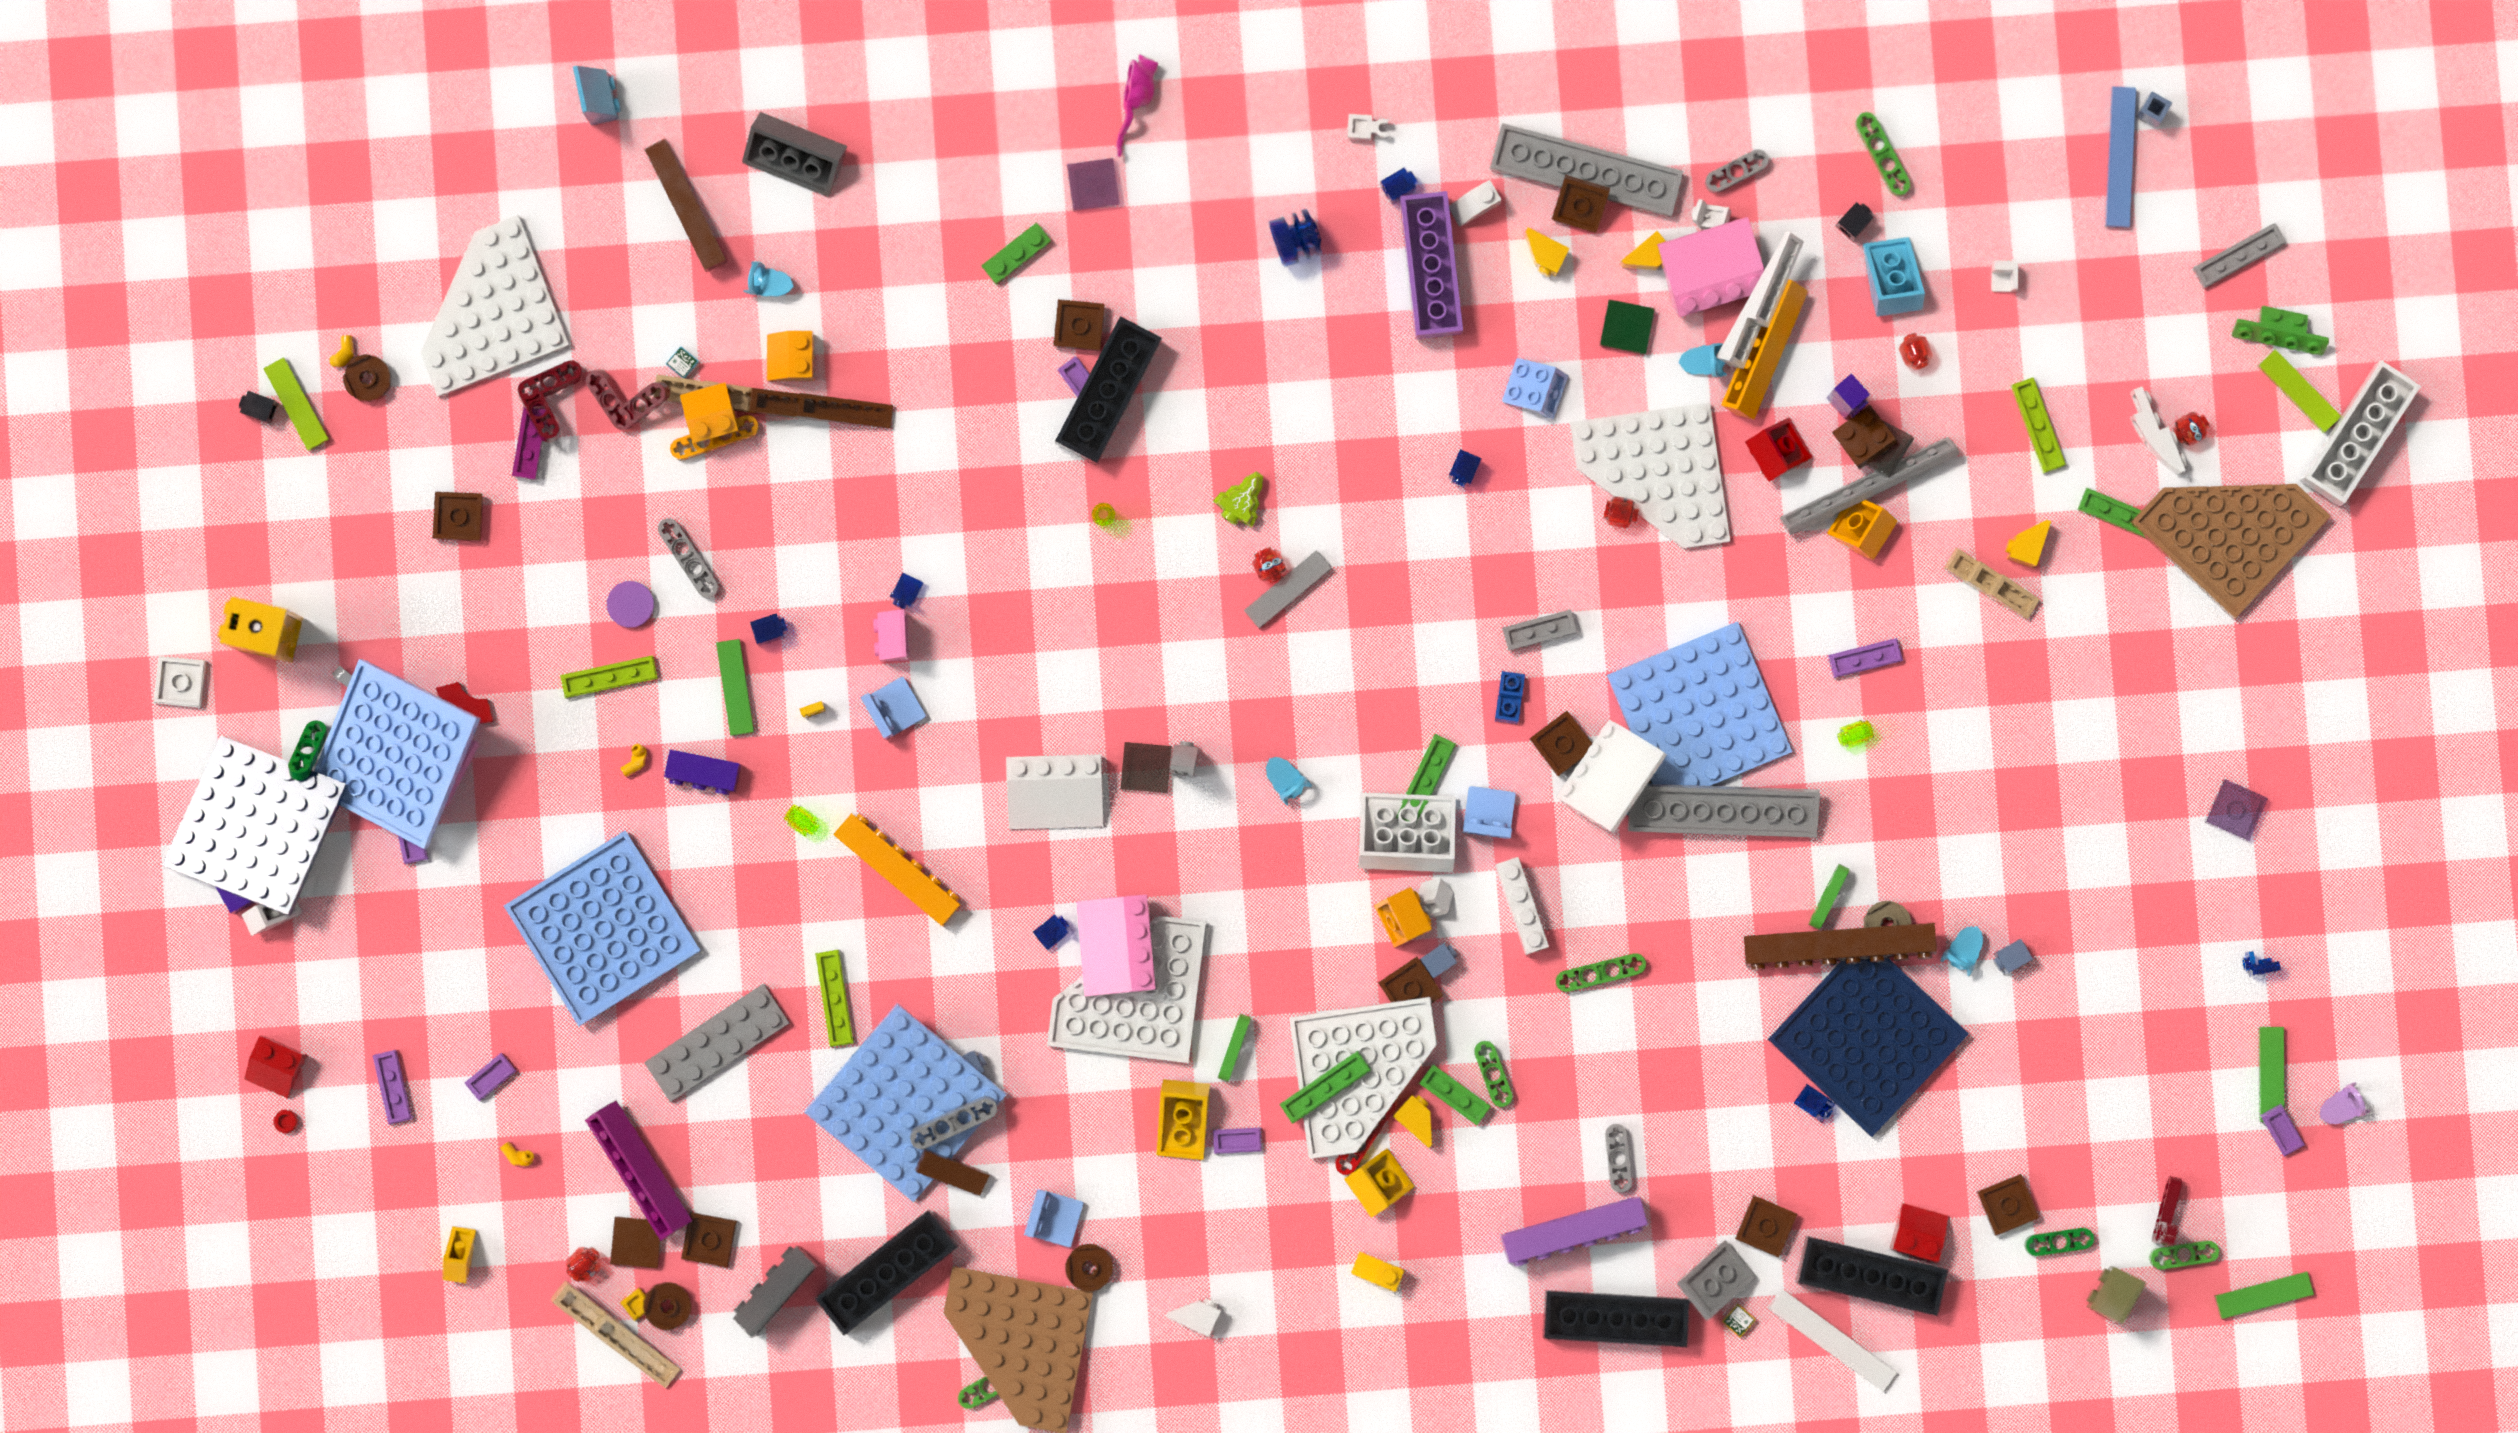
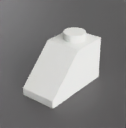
(1475, 203)
(263, 918)
(1196, 1315)

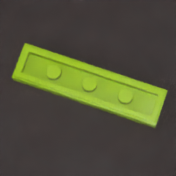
(2299, 391)
(296, 404)
(2038, 425)
(609, 677)
(834, 998)

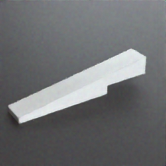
(1761, 303)
(1832, 1340)

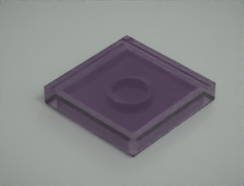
(1093, 184)
(2236, 810)

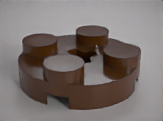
(379, 384)
(1099, 1276)
(678, 1298)

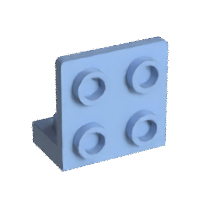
(1535, 387)
(893, 708)
(1489, 812)
(1053, 1218)

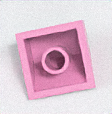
(892, 636)

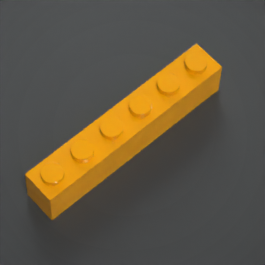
(1751, 383)
(896, 869)

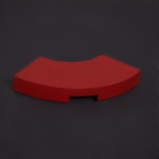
(455, 695)

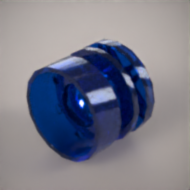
(1295, 237)

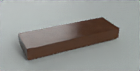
(952, 1172)

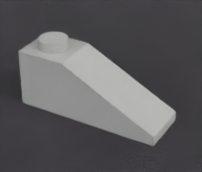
(1184, 759)

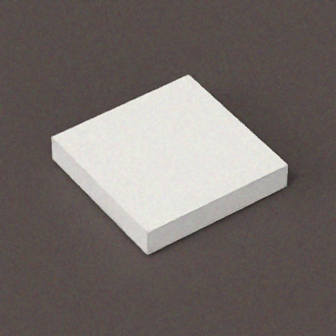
(180, 682)

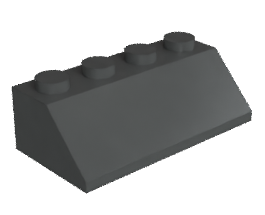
(794, 154)
(775, 1291)

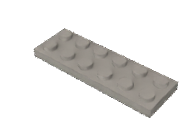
(716, 1042)

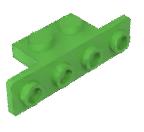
(2282, 330)

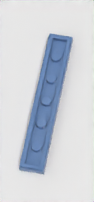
(2120, 157)

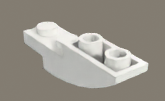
(2159, 442)

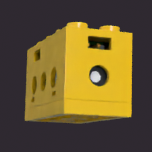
(260, 629)

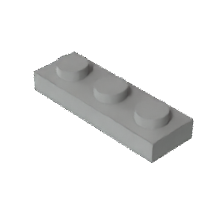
(1539, 630)

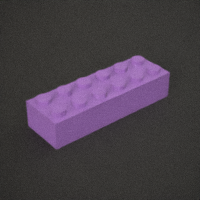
(1431, 265)
(1572, 1230)

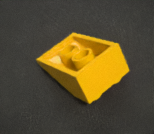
(1183, 1119)

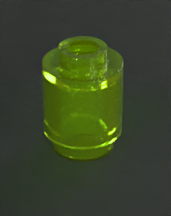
(1106, 522)
(1855, 734)
(802, 820)

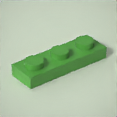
(1016, 253)
(1454, 1094)

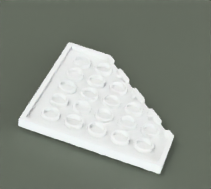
(493, 312)
(1663, 464)
(1141, 1022)
(1392, 1042)

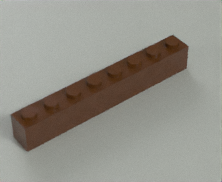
(1840, 945)

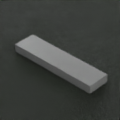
(2239, 255)
(1287, 589)

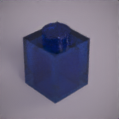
(1398, 184)
(1464, 469)
(768, 629)

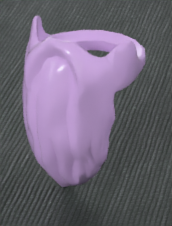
(2343, 1106)

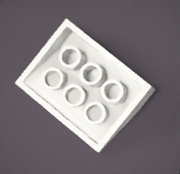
(1611, 776)
(1054, 791)
(1405, 845)

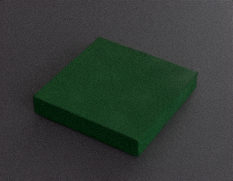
(1627, 327)

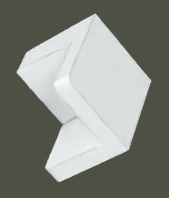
(2004, 276)
(1435, 897)

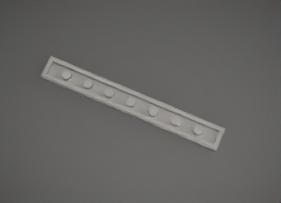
(1868, 486)

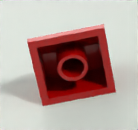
(1778, 449)
(274, 1066)
(1919, 1232)

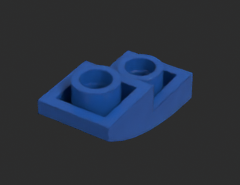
(1509, 697)

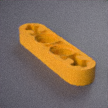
(716, 442)

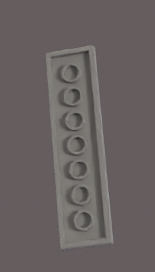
(1551, 158)
(1726, 810)

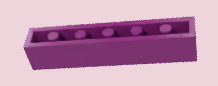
(638, 1170)

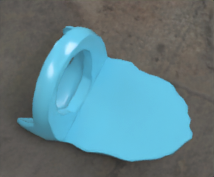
(767, 281)
(1703, 360)
(1285, 779)
(1965, 949)

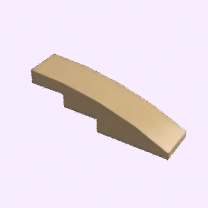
(1991, 583)

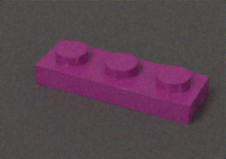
(528, 448)

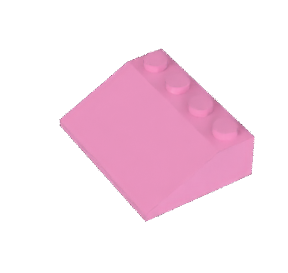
(1711, 266)
(1116, 945)

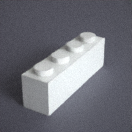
(1521, 905)

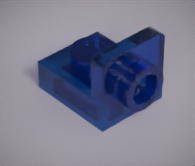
(906, 591)
(1052, 931)
(2264, 965)
(1815, 1103)

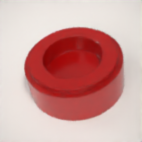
(285, 1121)

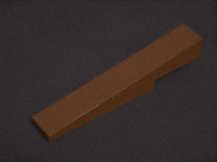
(685, 205)
(819, 408)

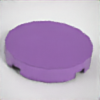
(630, 604)

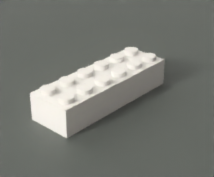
(2360, 433)

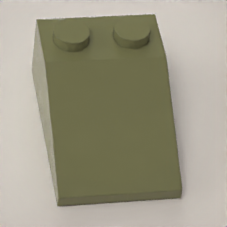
(2115, 1294)

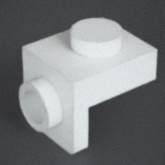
(1709, 216)

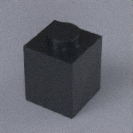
(1855, 220)
(258, 407)

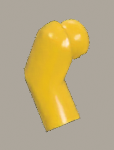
(345, 354)
(637, 760)
(517, 1158)

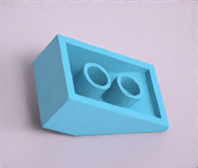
(596, 94)
(1893, 277)

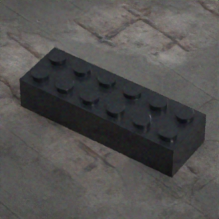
(1108, 390)
(886, 1272)
(1871, 1275)
(1616, 1318)

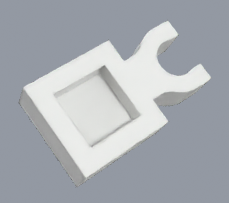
(1362, 127)

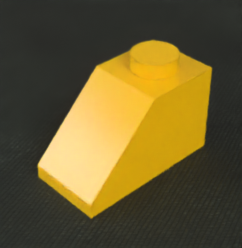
(1545, 252)
(1646, 255)
(2027, 545)
(1416, 1119)
(458, 1254)
(1377, 1271)

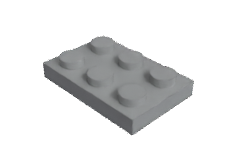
(1715, 1280)

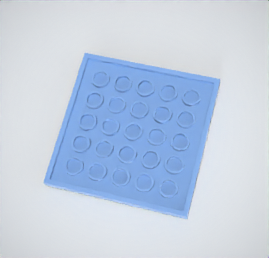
(1702, 709)
(396, 752)
(602, 928)
(891, 1087)

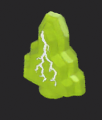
(1241, 500)

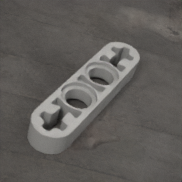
(685, 560)
(955, 1126)

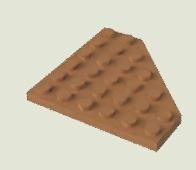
(2231, 535)
(1023, 1340)

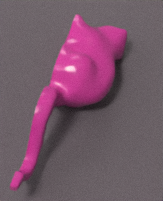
(1137, 92)

